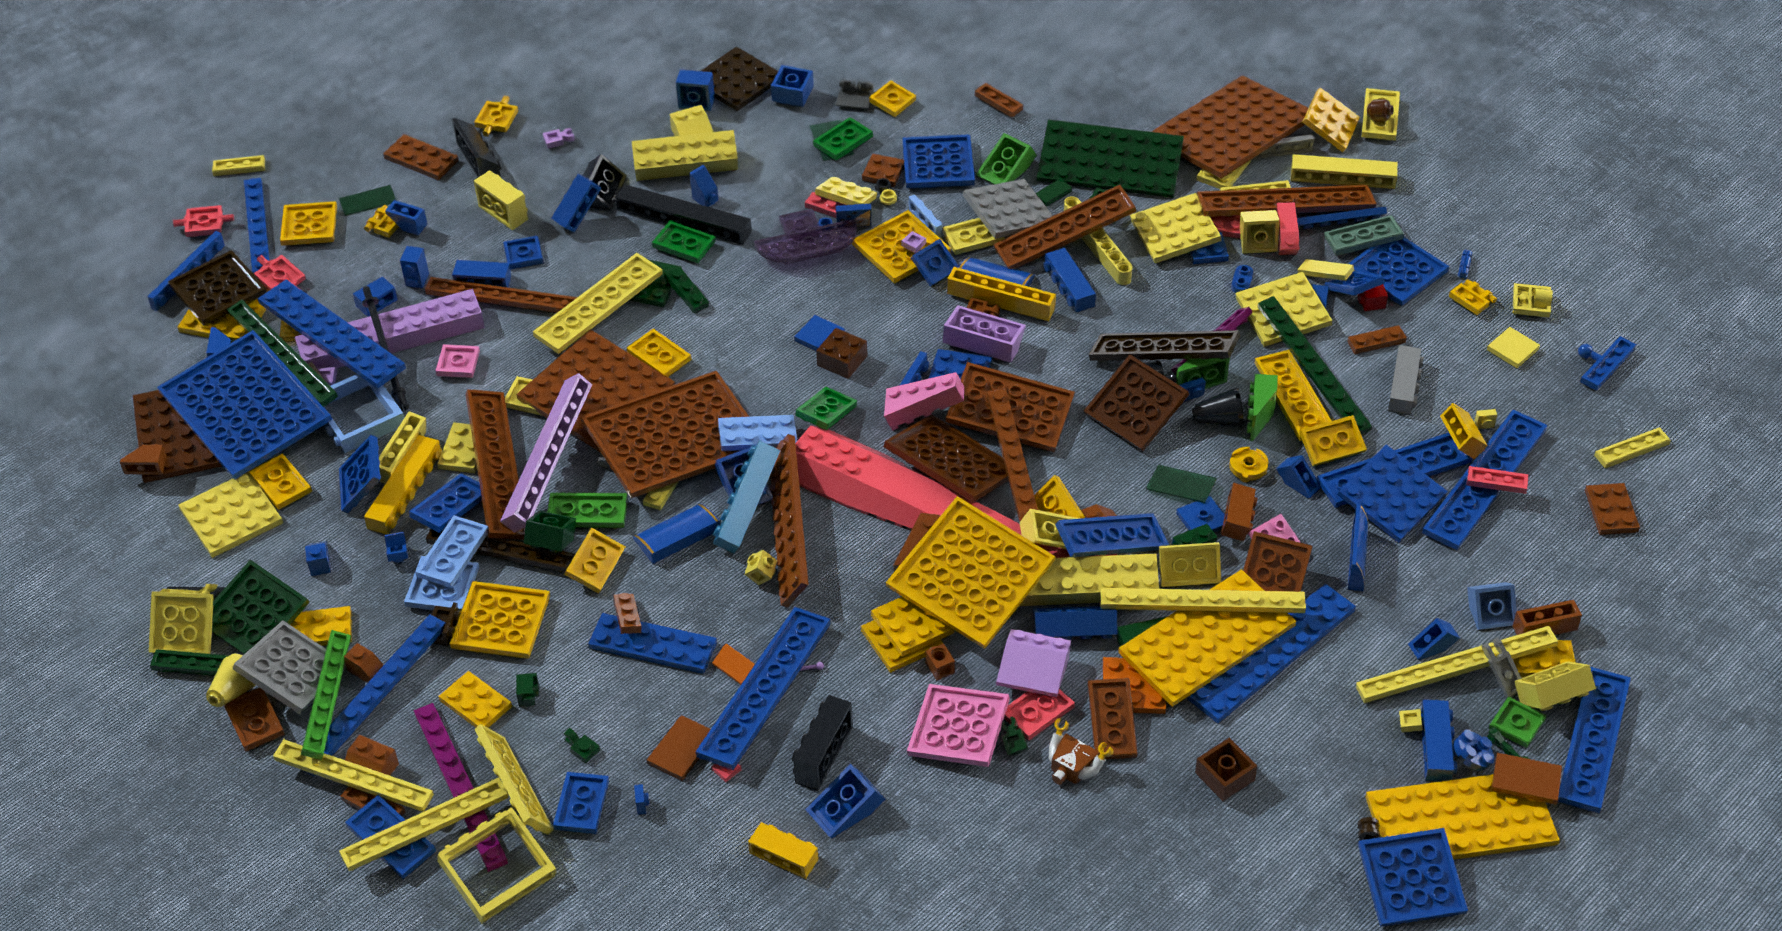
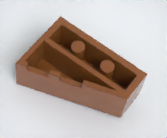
(920, 528)

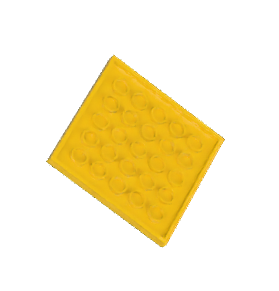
(970, 572)

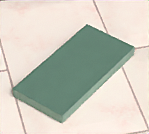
(1363, 235)

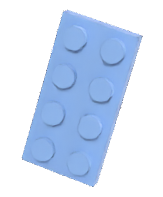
(743, 432)
(452, 551)

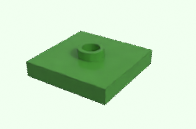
(1518, 721)

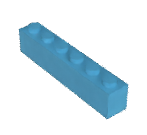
(746, 497)

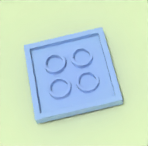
(427, 594)

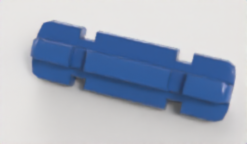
(1465, 264)

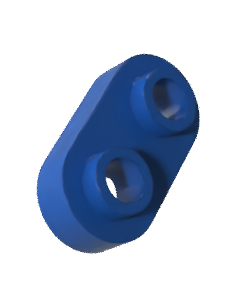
(1242, 278)

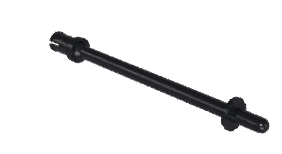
(398, 392)

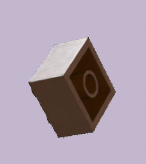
(841, 353)
(1226, 769)

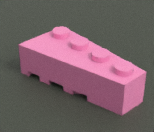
(921, 398)

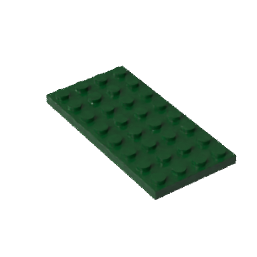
(1110, 157)

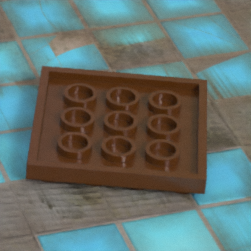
(1136, 402)

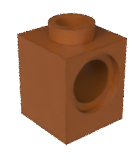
(940, 661)

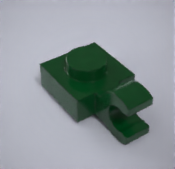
(582, 747)

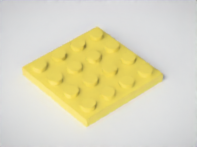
(1175, 228)
(1295, 297)
(230, 514)

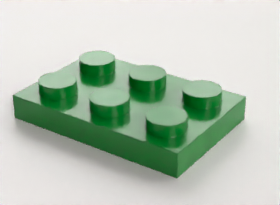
(843, 138)
(683, 241)
(826, 408)

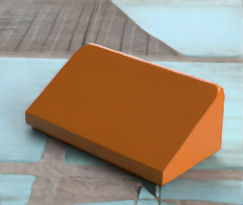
(733, 663)

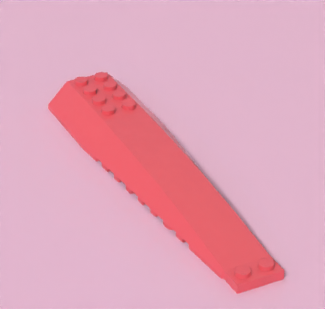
(876, 482)

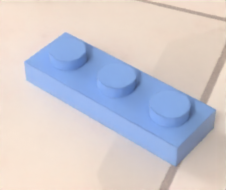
(924, 215)

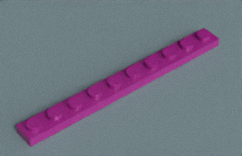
(457, 780)

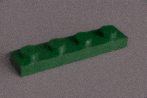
(186, 662)

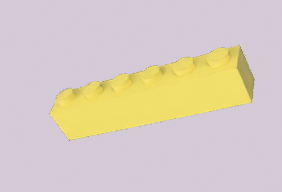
(1343, 171)

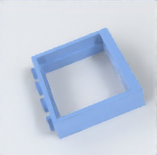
(377, 428)

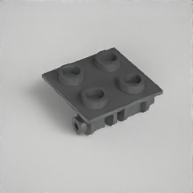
(854, 95)

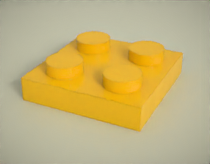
(892, 98)

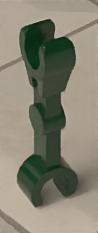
(1498, 740)

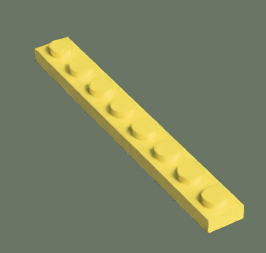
(355, 776)
(423, 824)

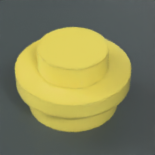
(888, 197)

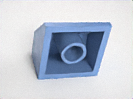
(1492, 605)

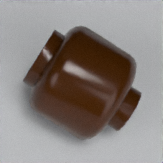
(1380, 110)

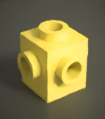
(760, 567)

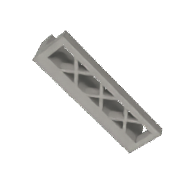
(1289, 146)

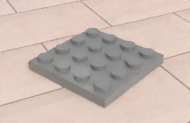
(1007, 207)
(285, 666)

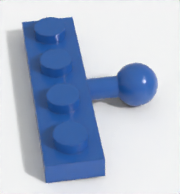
(1606, 363)

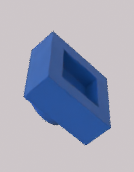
(641, 799)

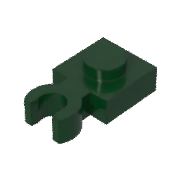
(1014, 739)

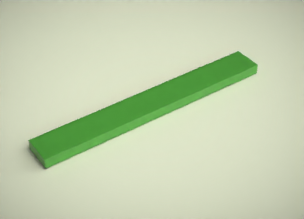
(326, 695)

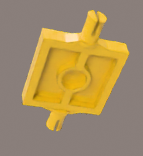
(496, 116)

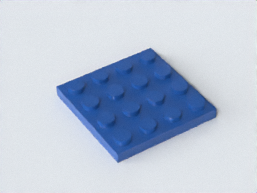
(938, 161)
(1404, 267)
(1392, 493)
(1412, 877)

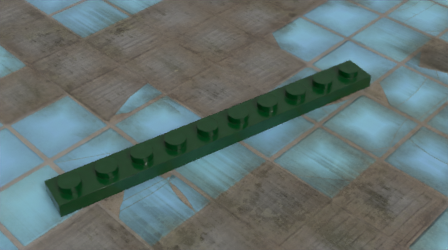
(1312, 363)
(305, 374)

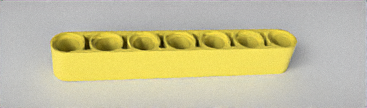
(1105, 250)

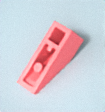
(1288, 229)

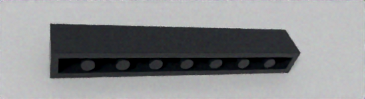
(696, 216)

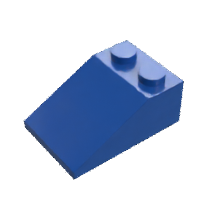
(729, 470)
(845, 802)

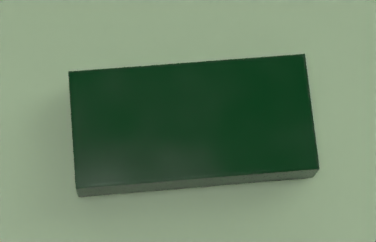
(1054, 192)

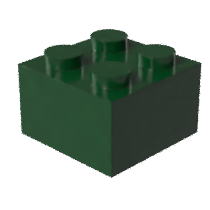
(549, 531)

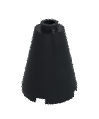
(1220, 409)

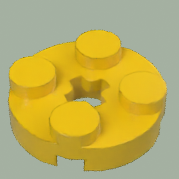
(1248, 472)

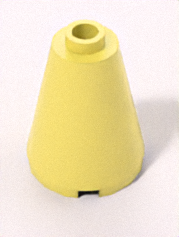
(227, 683)

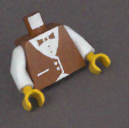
(1073, 758)

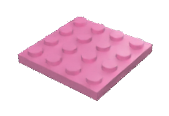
(958, 725)

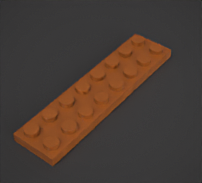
(1064, 227)

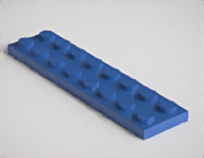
(1429, 456)
(1594, 742)

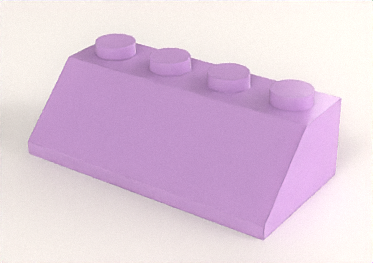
(983, 333)

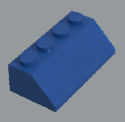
(1075, 621)

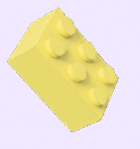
(501, 200)
(1555, 685)

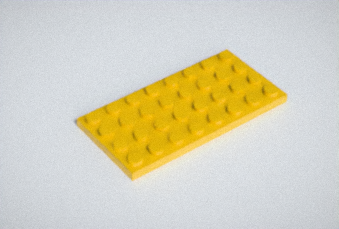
(1201, 645)
(1471, 814)

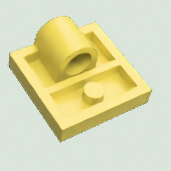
(1532, 300)

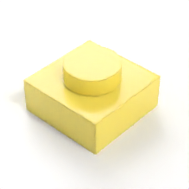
(1485, 418)
(1410, 720)

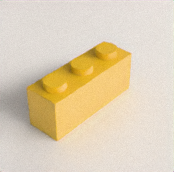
(1463, 431)
(783, 850)

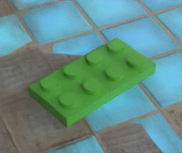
(591, 509)

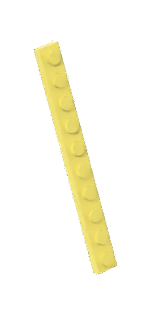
(1203, 600)
(1452, 665)

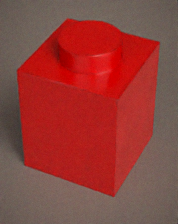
(1373, 298)

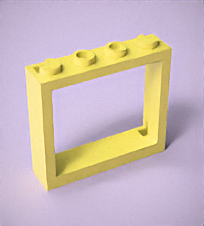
(517, 891)

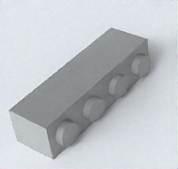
(1404, 379)

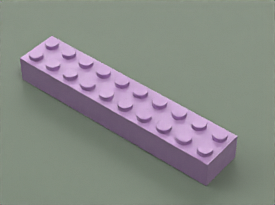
(409, 326)

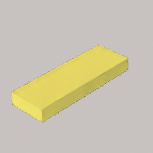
(238, 165)
(1326, 269)

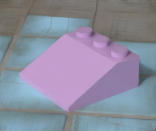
(1034, 663)

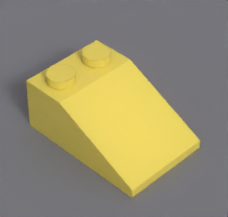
(690, 121)

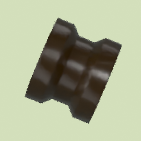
(1368, 828)

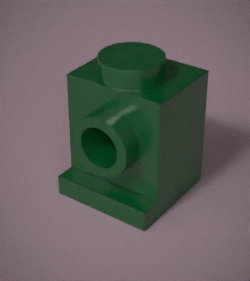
(527, 689)

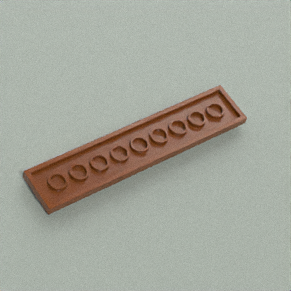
(1306, 200)
(493, 458)
(788, 523)

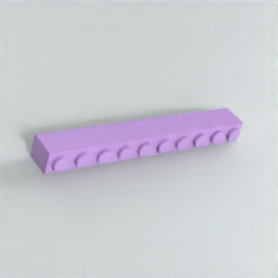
(546, 453)

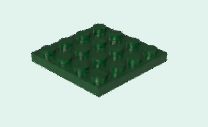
(253, 607)

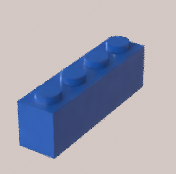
(1069, 280)
(1437, 741)

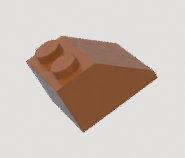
(372, 755)

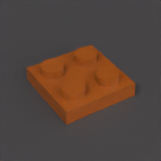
(883, 167)

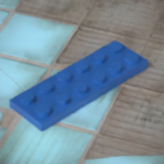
(1111, 535)
(654, 644)

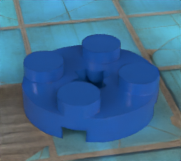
(1475, 750)

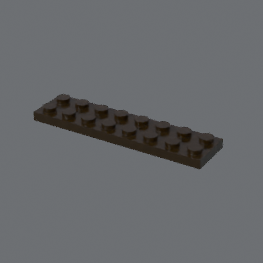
(1165, 345)

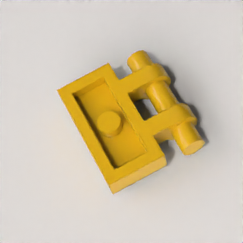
(383, 227)
(1472, 296)

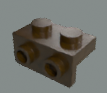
(450, 617)

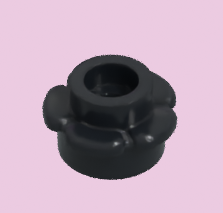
(882, 184)

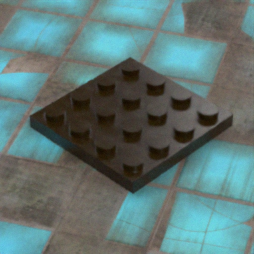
(740, 78)
(216, 287)

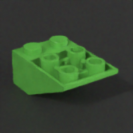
(1261, 402)

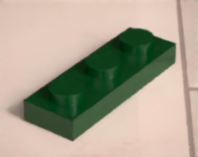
(686, 289)

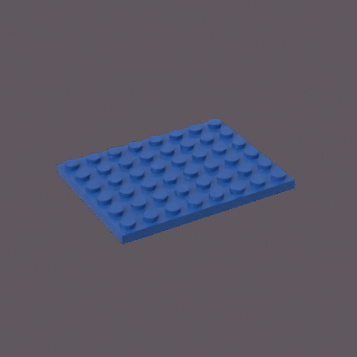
(244, 404)

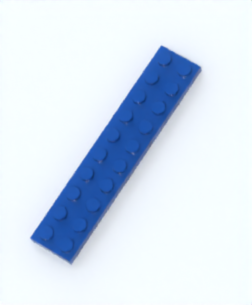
(332, 333)
(1468, 504)
(763, 688)
(1227, 692)

